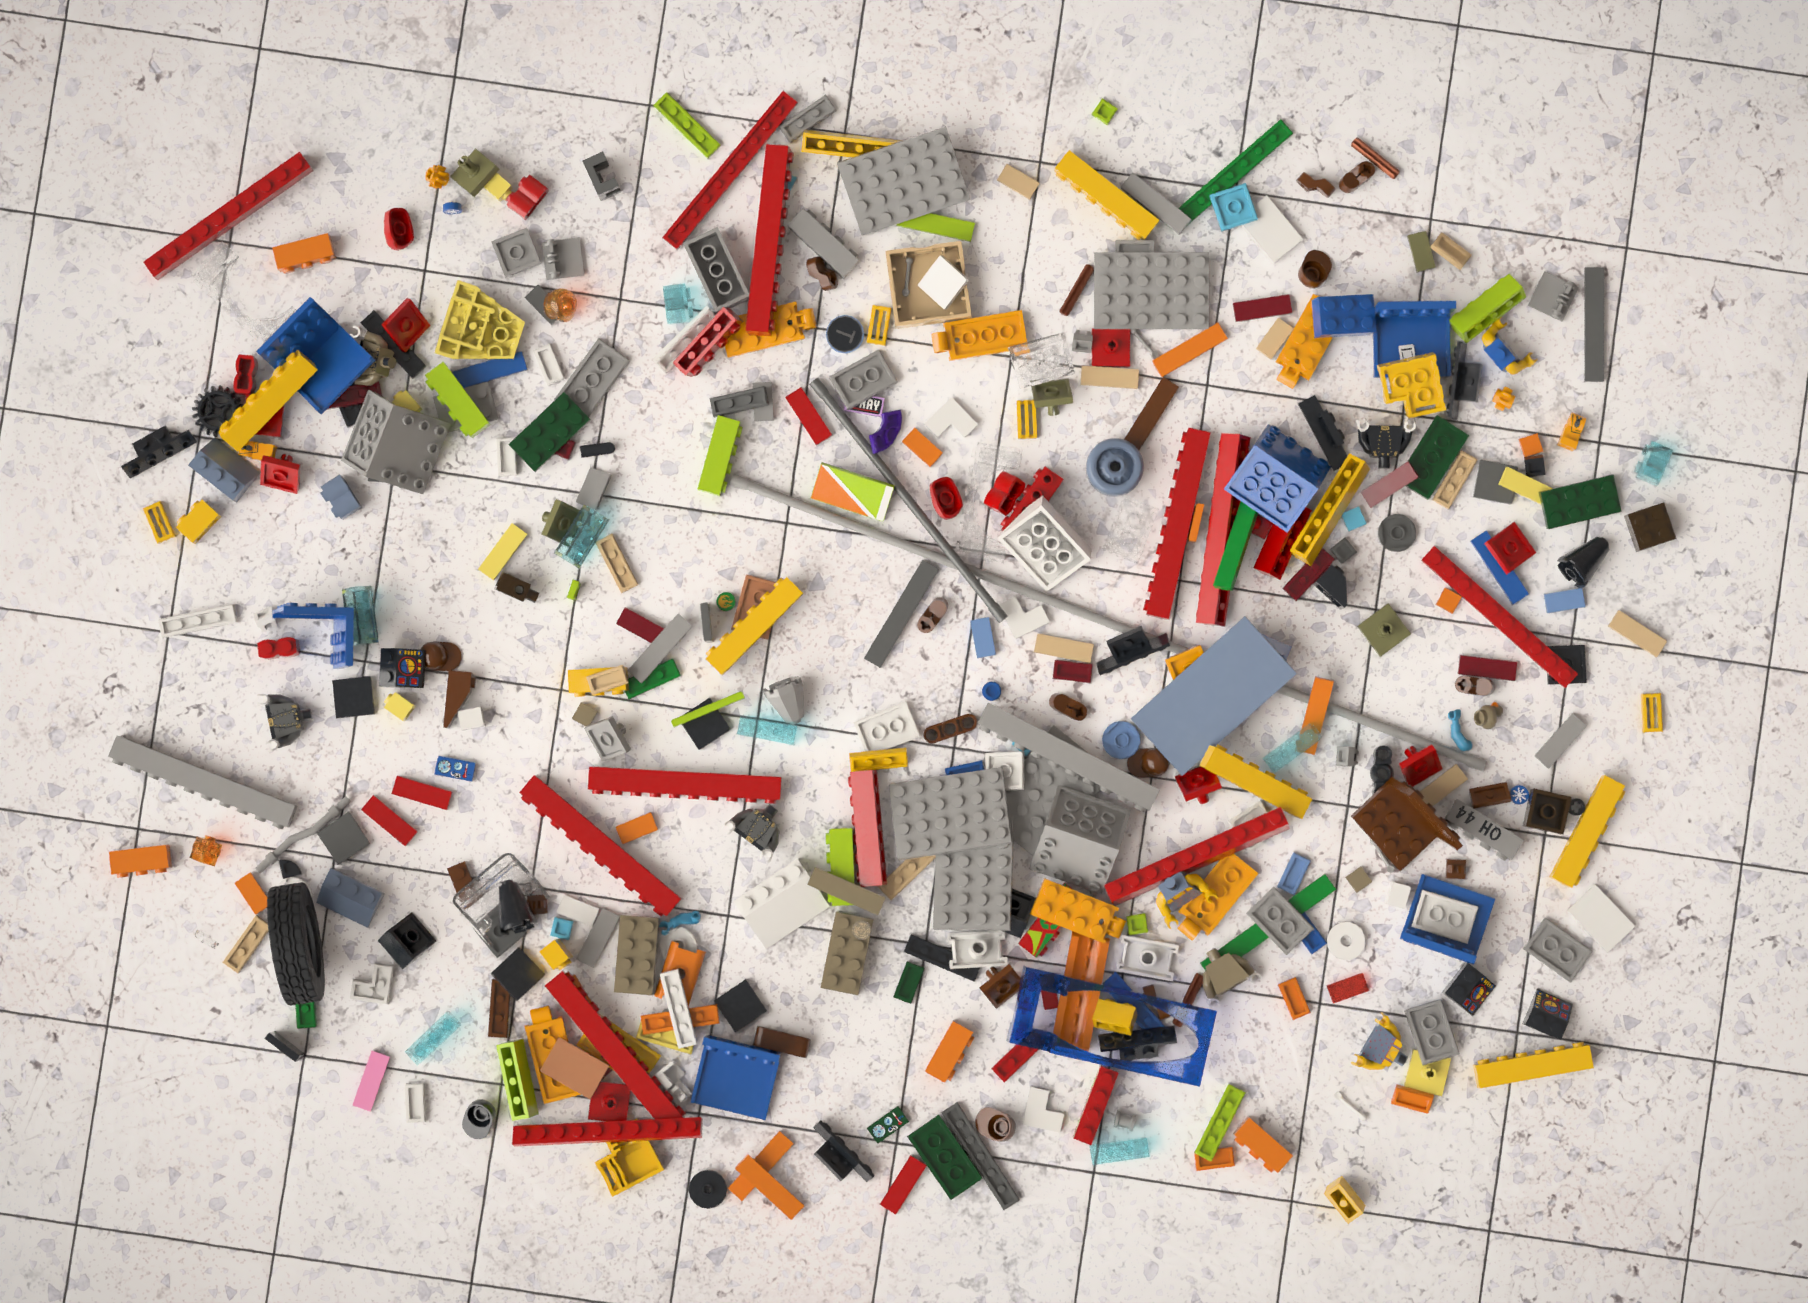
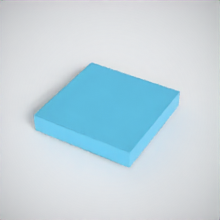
(1233, 207)

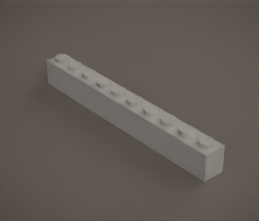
(1068, 756)
(202, 781)

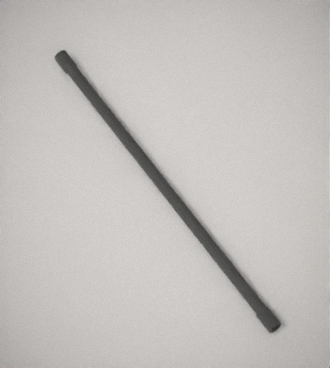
(993, 606)

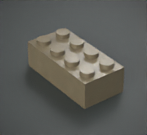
(636, 955)
(845, 956)

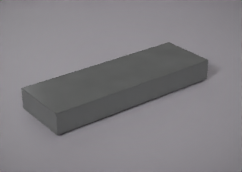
(739, 401)

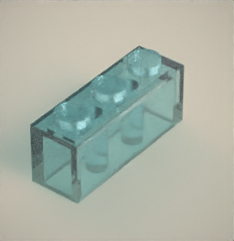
(581, 536)
(365, 624)
(767, 730)
(1292, 747)
(433, 1038)
(1119, 1150)

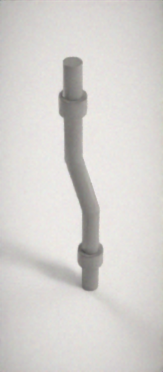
(272, 857)

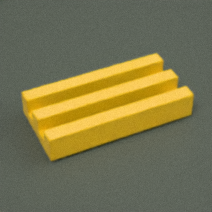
(877, 341)
(1026, 403)
(165, 537)
(1651, 712)

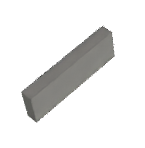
(807, 118)
(1560, 740)
(598, 937)

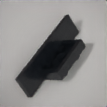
(1465, 381)
(1325, 431)
(156, 448)
(1129, 648)
(1140, 1044)
(838, 1156)

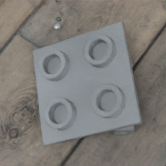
(562, 258)
(1553, 296)

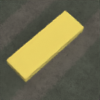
(1522, 484)
(502, 551)
(664, 1039)

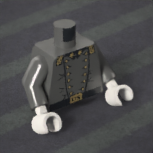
(284, 719)
(757, 829)

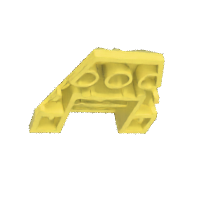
(478, 327)

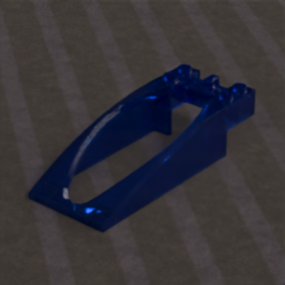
(1182, 1070)

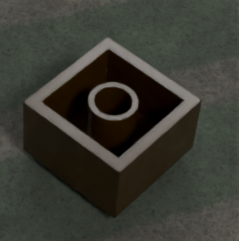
(1650, 527)
(1547, 811)

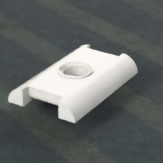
(1135, 949)
(966, 957)

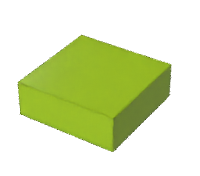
(1104, 111)
(574, 589)
(1137, 924)

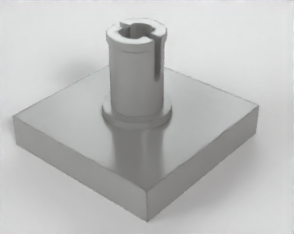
(608, 738)

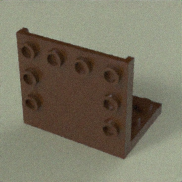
(1402, 823)

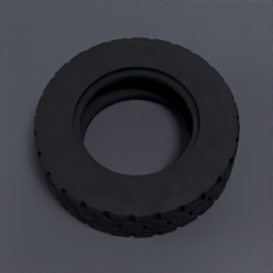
(295, 943)

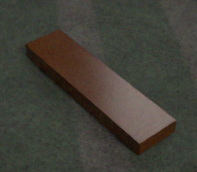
(1151, 413)

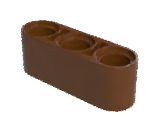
(940, 728)
(781, 1042)

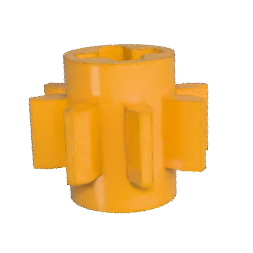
(437, 176)
(1503, 398)

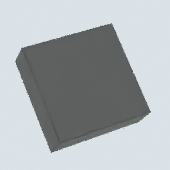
(1343, 550)

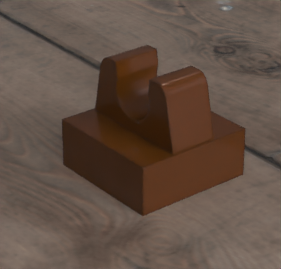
(1455, 869)
(538, 904)

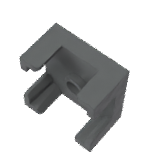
(594, 164)

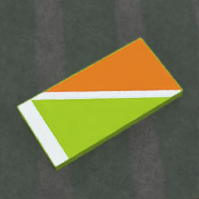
(852, 491)

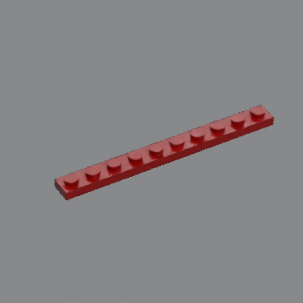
(730, 170)
(1499, 617)
(607, 1131)

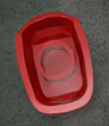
(398, 229)
(945, 498)

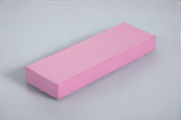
(371, 1081)

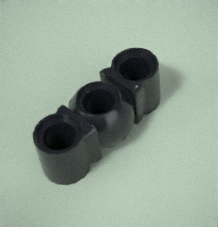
(1379, 763)

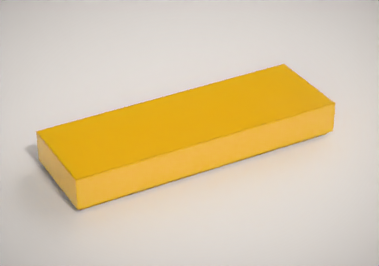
(878, 759)

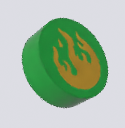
(726, 601)

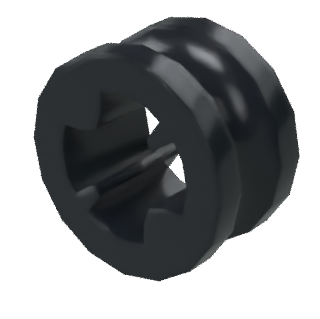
(1580, 810)

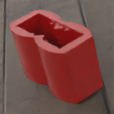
(527, 196)
(246, 370)
(1004, 493)
(273, 649)

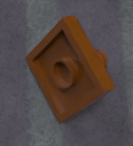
(1001, 985)

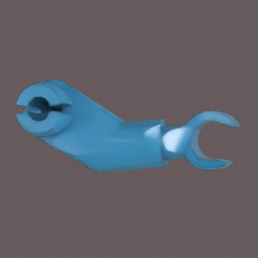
(1456, 735)
(682, 918)

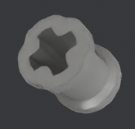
(1124, 1121)

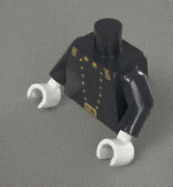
(1384, 441)

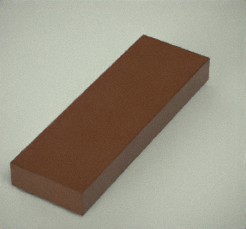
(498, 1011)

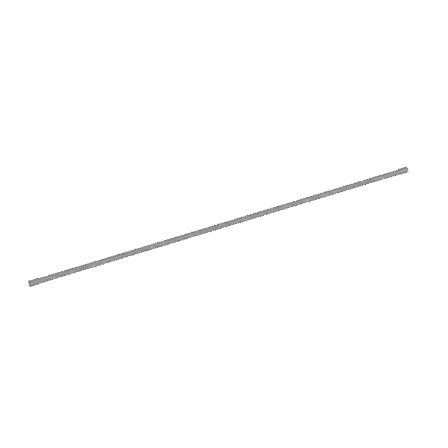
(746, 484)

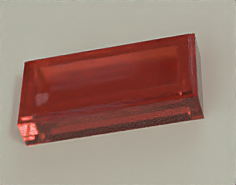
(1347, 988)

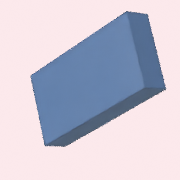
(1564, 600)
(982, 637)
(1293, 873)

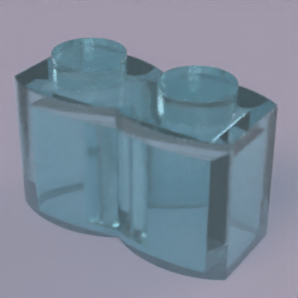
(676, 304)
(1653, 463)

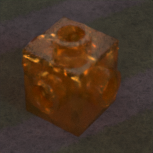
(206, 850)

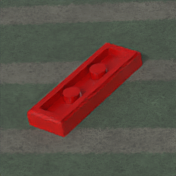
(808, 416)
(421, 792)
(389, 820)
(1012, 1061)
(903, 1184)

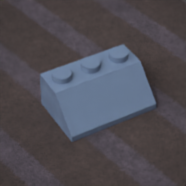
(224, 469)
(349, 897)

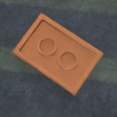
(750, 595)
(574, 1068)

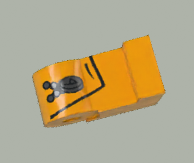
(1571, 432)
(257, 450)

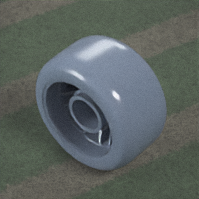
(1110, 482)

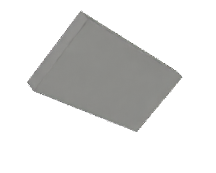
(594, 376)

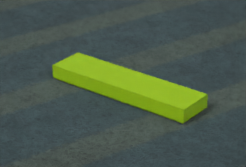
(687, 125)
(941, 226)
(707, 709)
(1219, 1122)

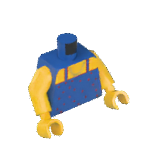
(1501, 353)

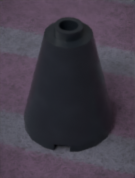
(1583, 561)
(514, 909)

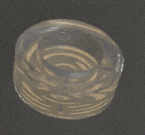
(861, 930)

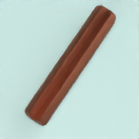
(1375, 158)
(1076, 290)
(1191, 994)

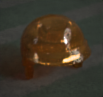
(560, 305)

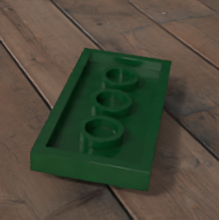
(549, 432)
(1435, 455)
(1580, 501)
(944, 1157)

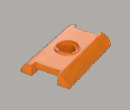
(686, 960)

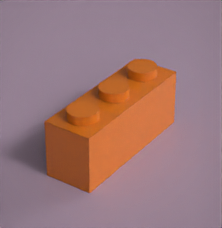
(304, 253)
(140, 860)
(949, 1052)
(1262, 1145)

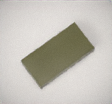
(1421, 251)

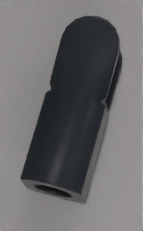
(597, 449)

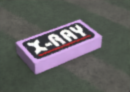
(870, 407)

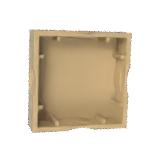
(918, 306)

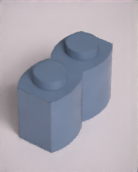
(340, 497)

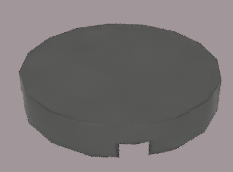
(1396, 533)

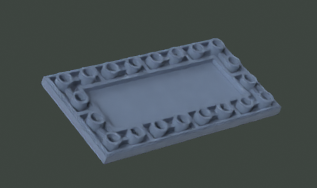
(1213, 695)

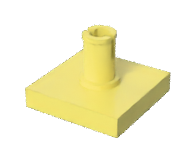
(1427, 1078)

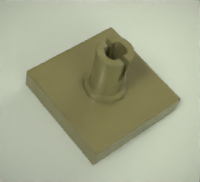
(474, 172)
(1052, 394)
(558, 520)
(1384, 630)

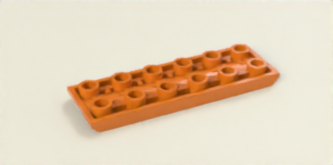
(1075, 1011)

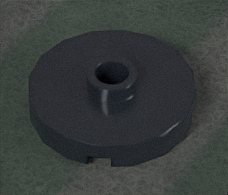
(711, 1179)

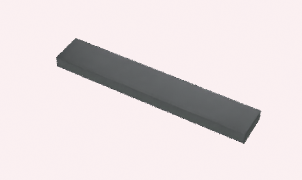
(1593, 324)
(901, 613)
(980, 1156)

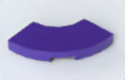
(887, 432)

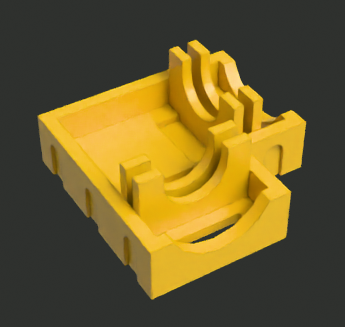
(1413, 382)
(629, 1164)

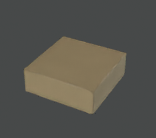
(584, 714)
(1358, 879)

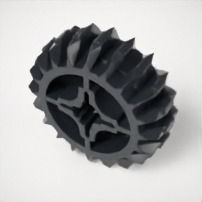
(210, 414)

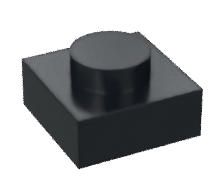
(1534, 465)

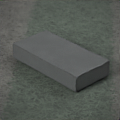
(536, 299)

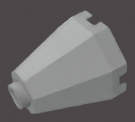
(787, 699)

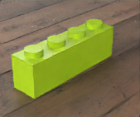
(1487, 308)
(457, 400)
(719, 454)
(840, 858)
(517, 1079)

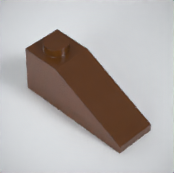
(458, 690)

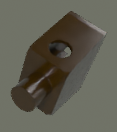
(507, 583)

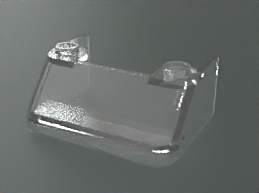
(481, 895)

